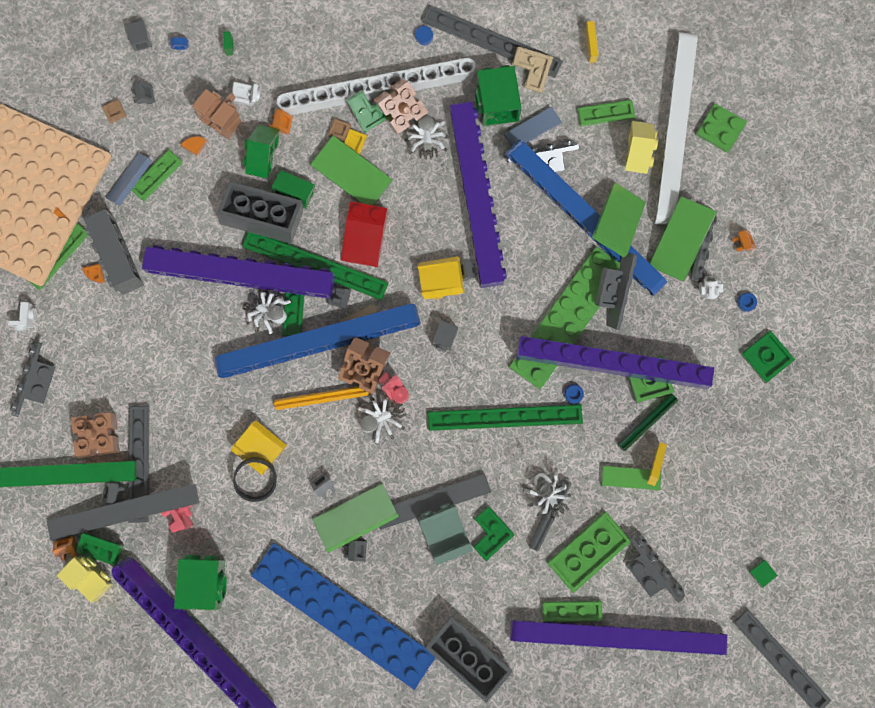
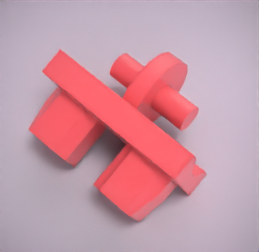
(394, 388)
(181, 518)

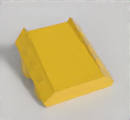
(441, 278)
(260, 443)

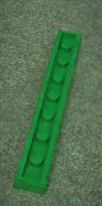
(292, 255)
(505, 417)
(68, 474)

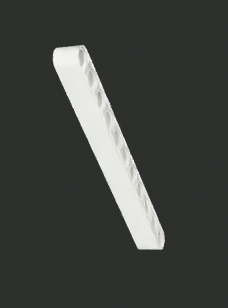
(383, 80)
(677, 126)

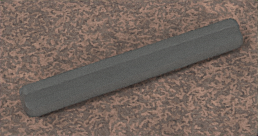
(546, 521)

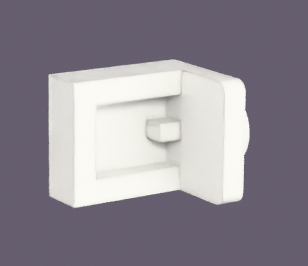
(245, 93)
(27, 314)

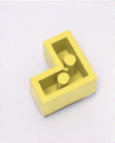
(641, 145)
(85, 577)

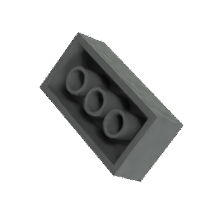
(260, 212)
(113, 252)
(468, 659)

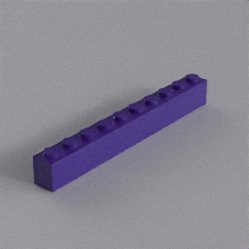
(477, 196)
(239, 272)
(615, 363)

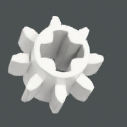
(710, 287)

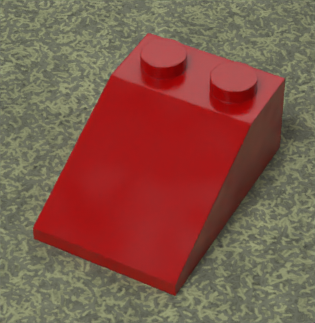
(364, 234)

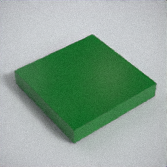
(767, 356)

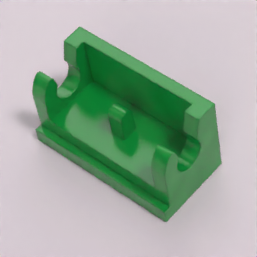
(293, 187)
(99, 549)

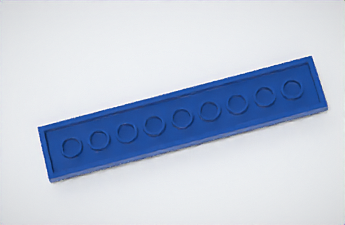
(344, 616)

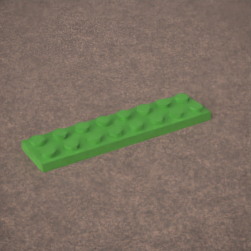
(568, 315)

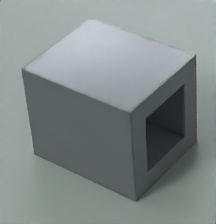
(138, 35)
(445, 336)

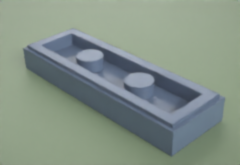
(534, 127)
(129, 179)

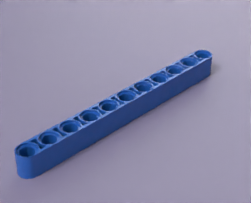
(578, 209)
(317, 340)

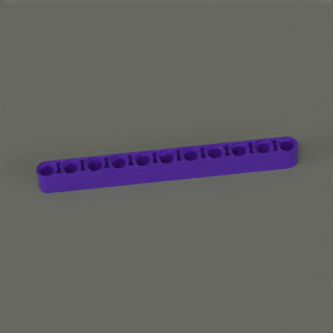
(189, 636)
(618, 637)

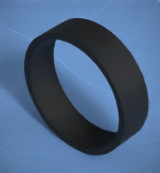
(251, 498)

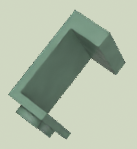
(445, 533)

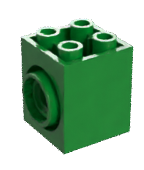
(497, 95)
(200, 583)

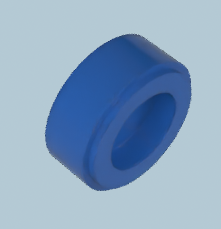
(424, 35)
(179, 43)
(747, 302)
(573, 394)

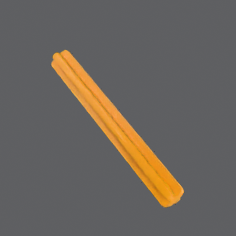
(321, 397)

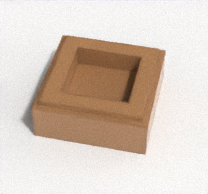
(114, 111)
(339, 129)

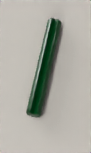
(647, 422)

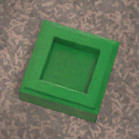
(228, 43)
(763, 573)

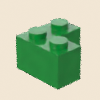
(260, 151)

